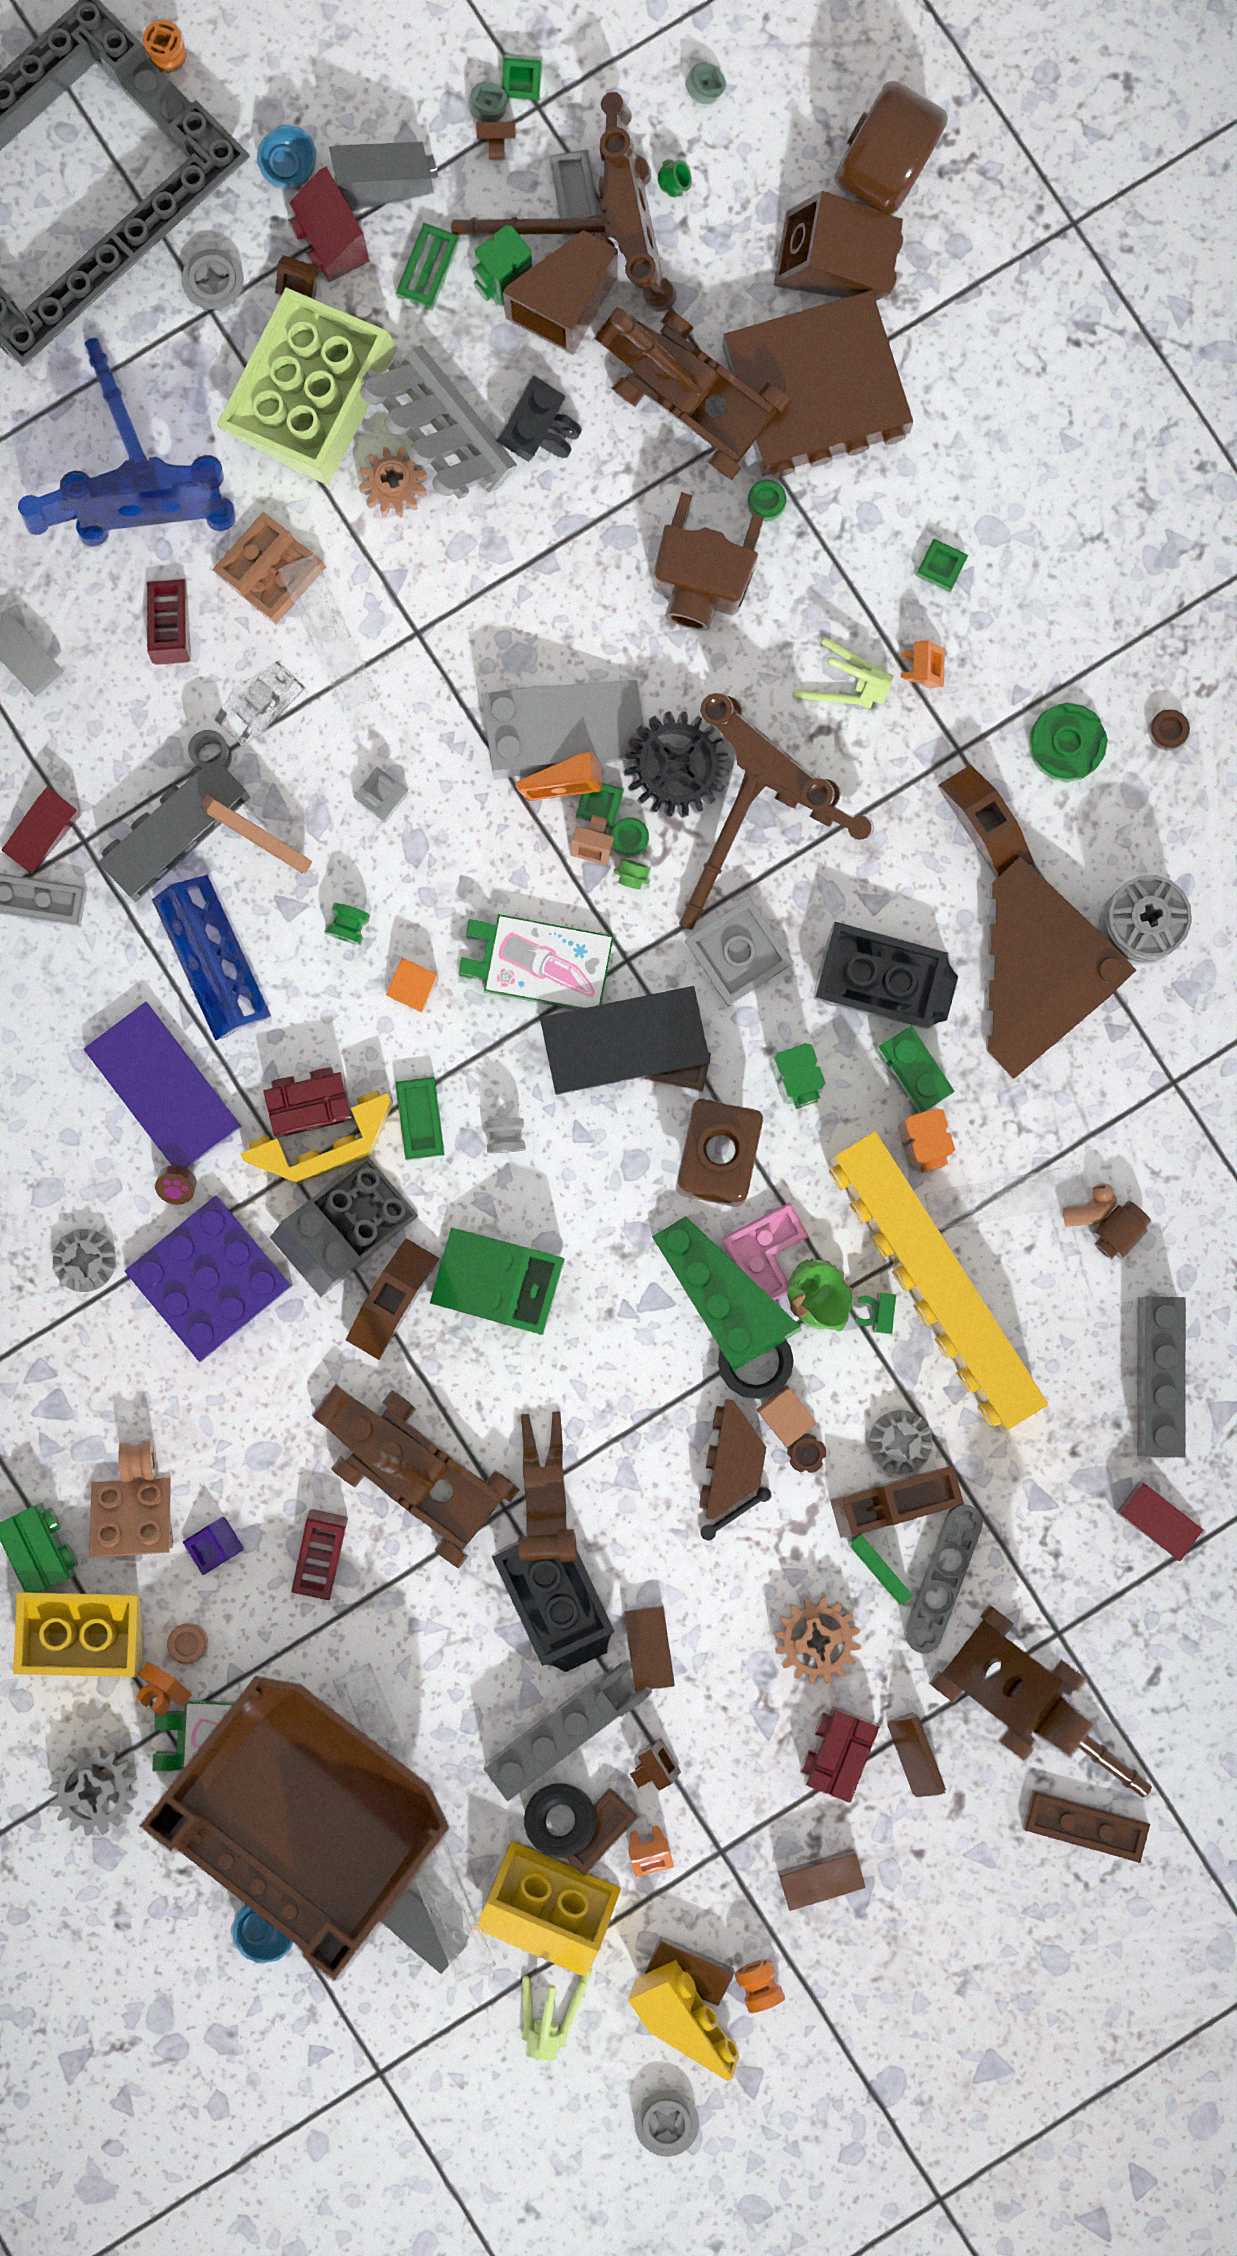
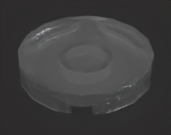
(970, 958)

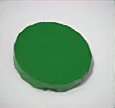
(1067, 742)

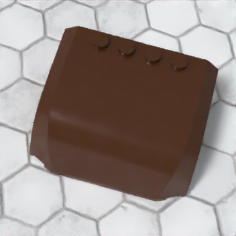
(302, 1820)

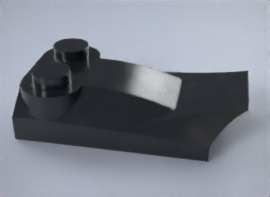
(885, 977)
(556, 1607)

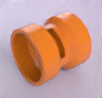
(167, 55)
(759, 1985)

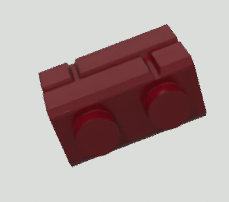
(308, 1103)
(839, 1753)

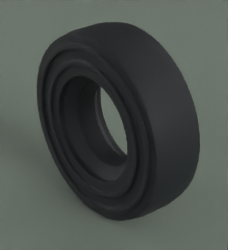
(536, 1816)

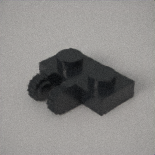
(531, 419)

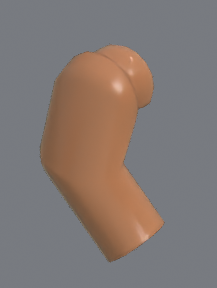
(1096, 1209)

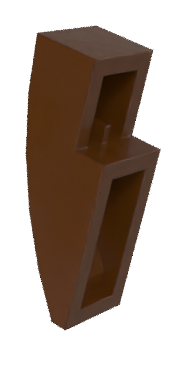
(896, 1501)

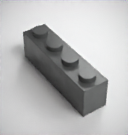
(1161, 1377)

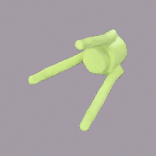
(871, 681)
(544, 2037)

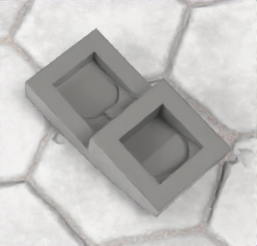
(26, 656)

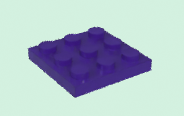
(208, 1278)

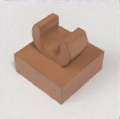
(592, 843)

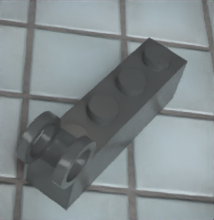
(177, 825)
(563, 1731)

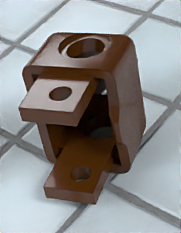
(703, 569)
(713, 1181)

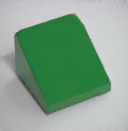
(522, 76)

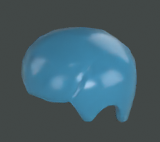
(287, 157)
(257, 1938)

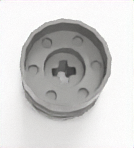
(1137, 939)

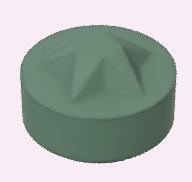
(705, 83)
(488, 102)

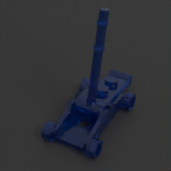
(134, 493)

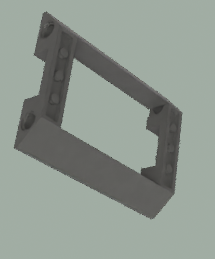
(31, 84)

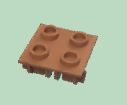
(130, 1518)

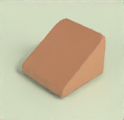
(786, 1416)

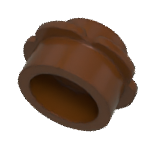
(811, 1463)

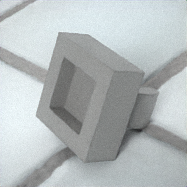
(381, 794)

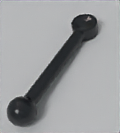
(709, 1531)

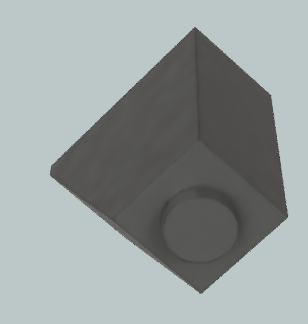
(382, 172)

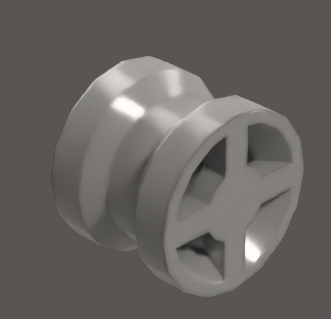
(505, 1135)

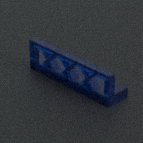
(203, 958)

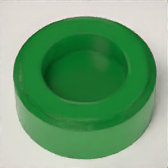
(767, 499)
(630, 837)

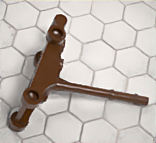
(623, 207)
(683, 382)
(764, 766)
(409, 1466)
(1027, 1697)

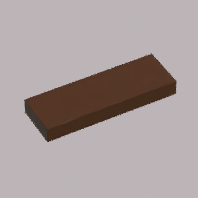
(1086, 1826)

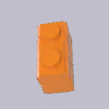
(927, 1140)

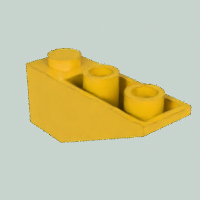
(678, 2016)

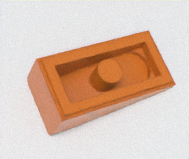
(570, 777)

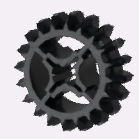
(662, 751)

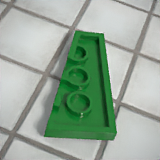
(728, 1301)

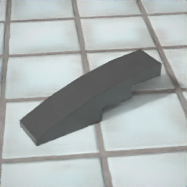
(414, 1927)

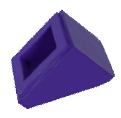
(213, 1545)

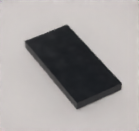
(624, 1040)

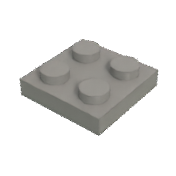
(739, 952)

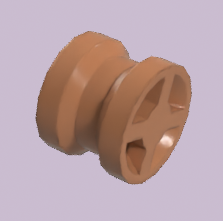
(137, 1461)

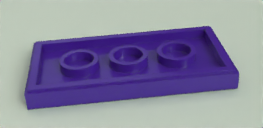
(162, 1087)

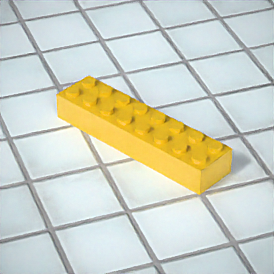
(937, 1282)

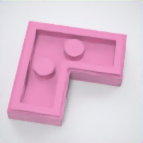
(757, 1243)

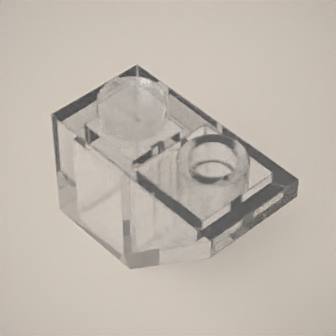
(258, 702)

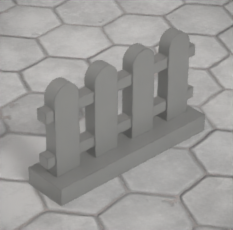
(457, 425)

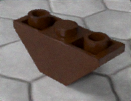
(985, 819)
(391, 1298)
(734, 1462)

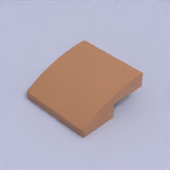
(254, 565)

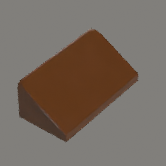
(916, 1756)
(821, 1879)
(708, 1974)

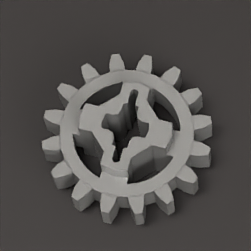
(97, 1806)

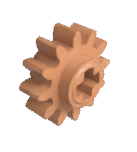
(380, 488)

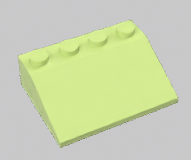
(305, 383)

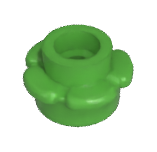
(632, 874)

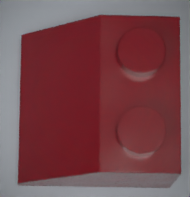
(328, 227)

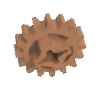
(799, 1645)

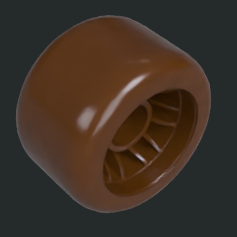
(890, 147)

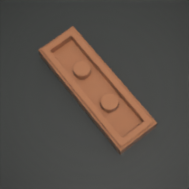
(255, 834)

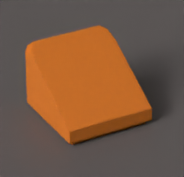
(412, 985)

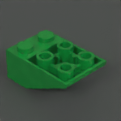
(497, 1281)

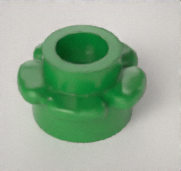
(674, 178)

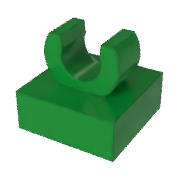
(882, 1312)

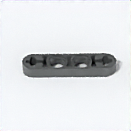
(937, 1576)

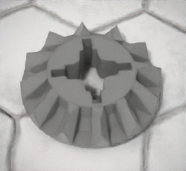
(197, 272)
(99, 1270)
(883, 1434)
(666, 2142)

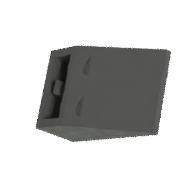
(343, 1226)

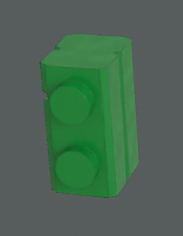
(500, 263)
(914, 1070)
(798, 1075)
(36, 1549)

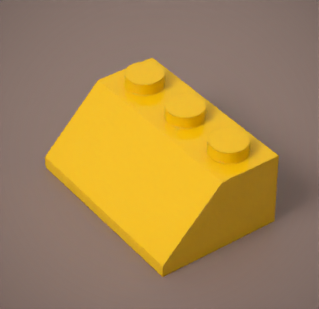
(78, 1635)
(548, 1908)

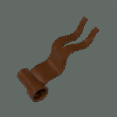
(545, 1499)

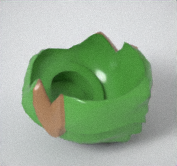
(820, 1295)

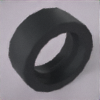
(761, 1390)

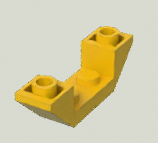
(370, 1118)

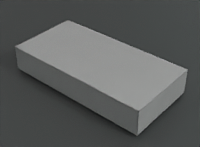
(573, 184)

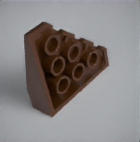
(1046, 968)

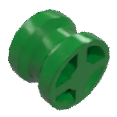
(347, 923)

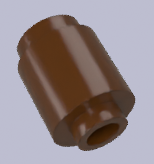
(1121, 1230)

